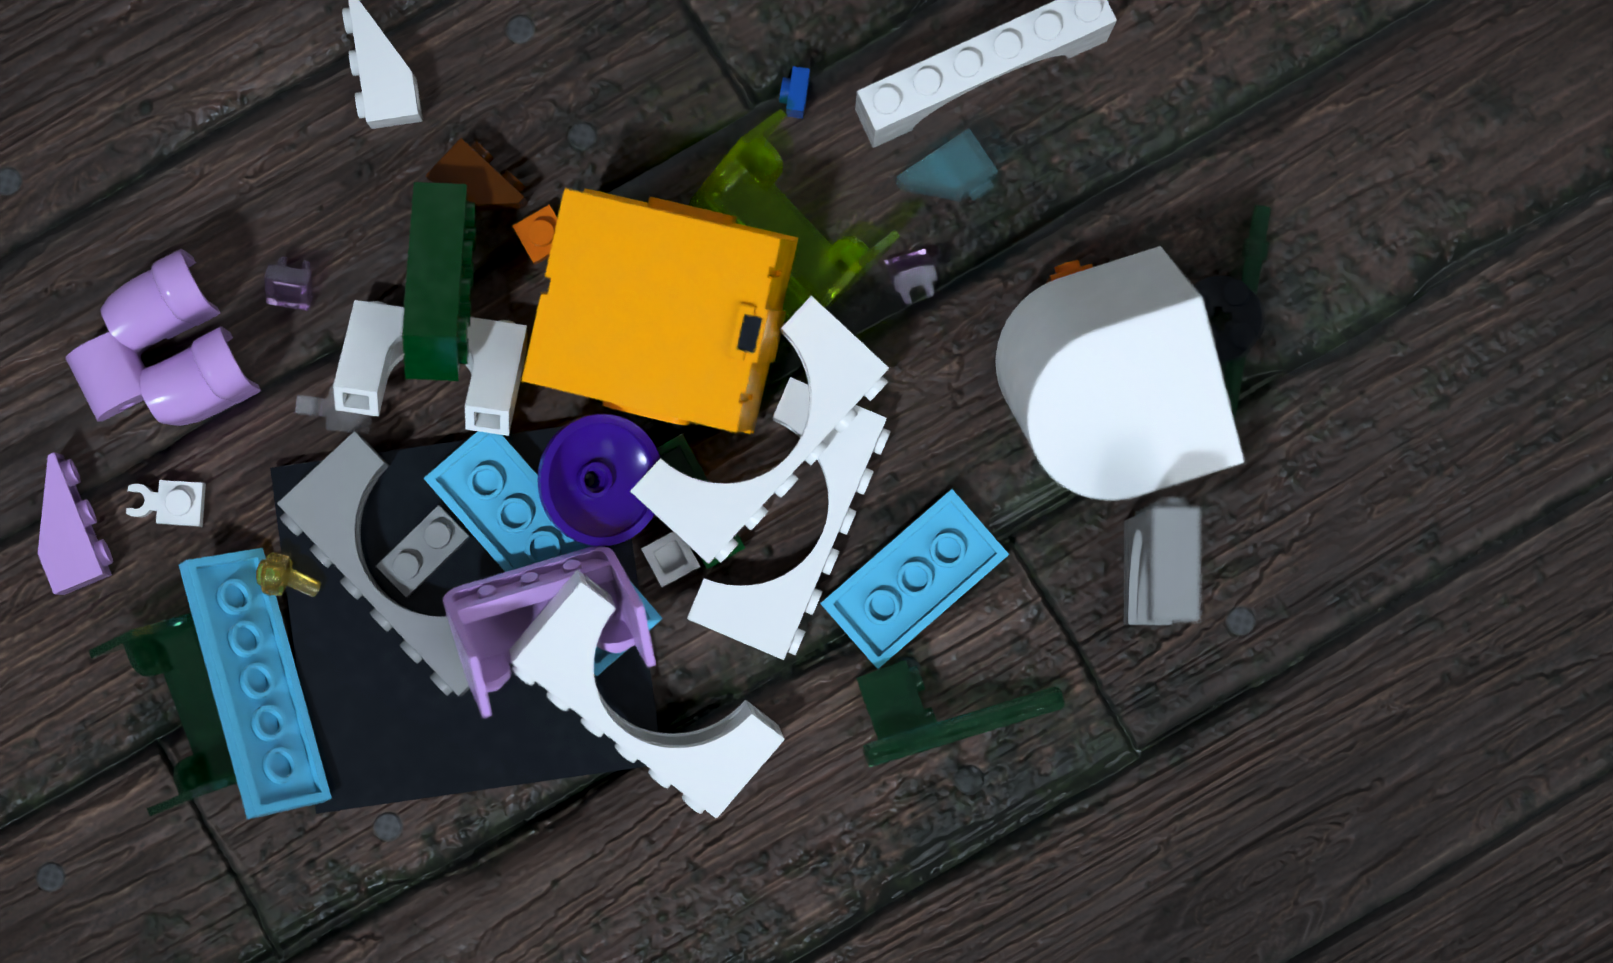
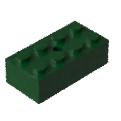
(438, 282)

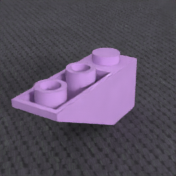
(66, 538)

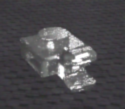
(336, 420)

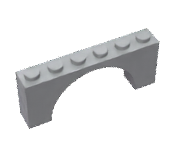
(330, 512)
(1162, 564)

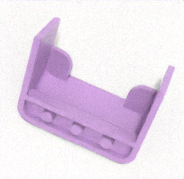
(498, 609)

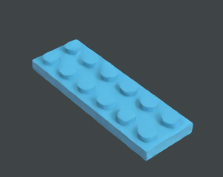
(501, 506)
(254, 684)

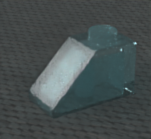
(952, 171)

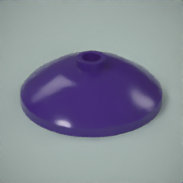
(618, 457)

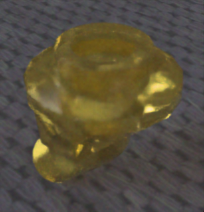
(276, 573)

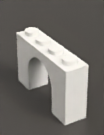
(375, 347)

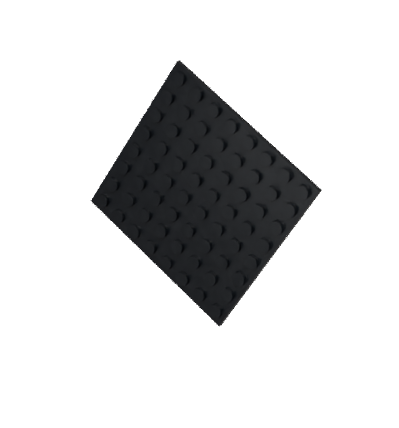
(379, 714)

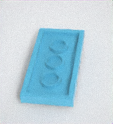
(914, 579)

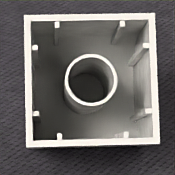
(1118, 379)

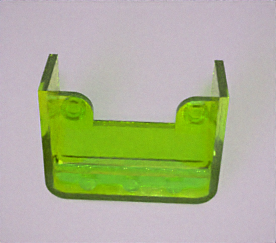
(746, 189)

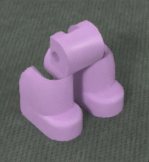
(142, 314)

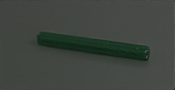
(963, 726)

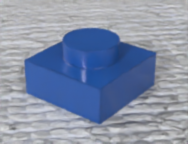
(794, 92)

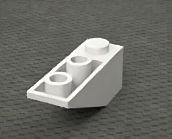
(386, 81)

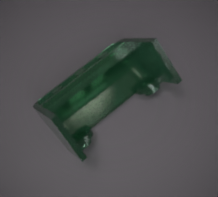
(175, 651)

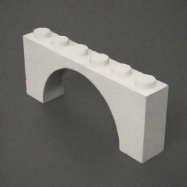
(908, 96)
(838, 376)
(770, 612)
(702, 764)

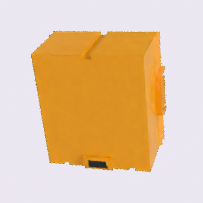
(661, 309)

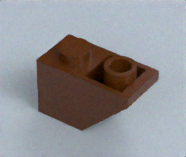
(484, 184)

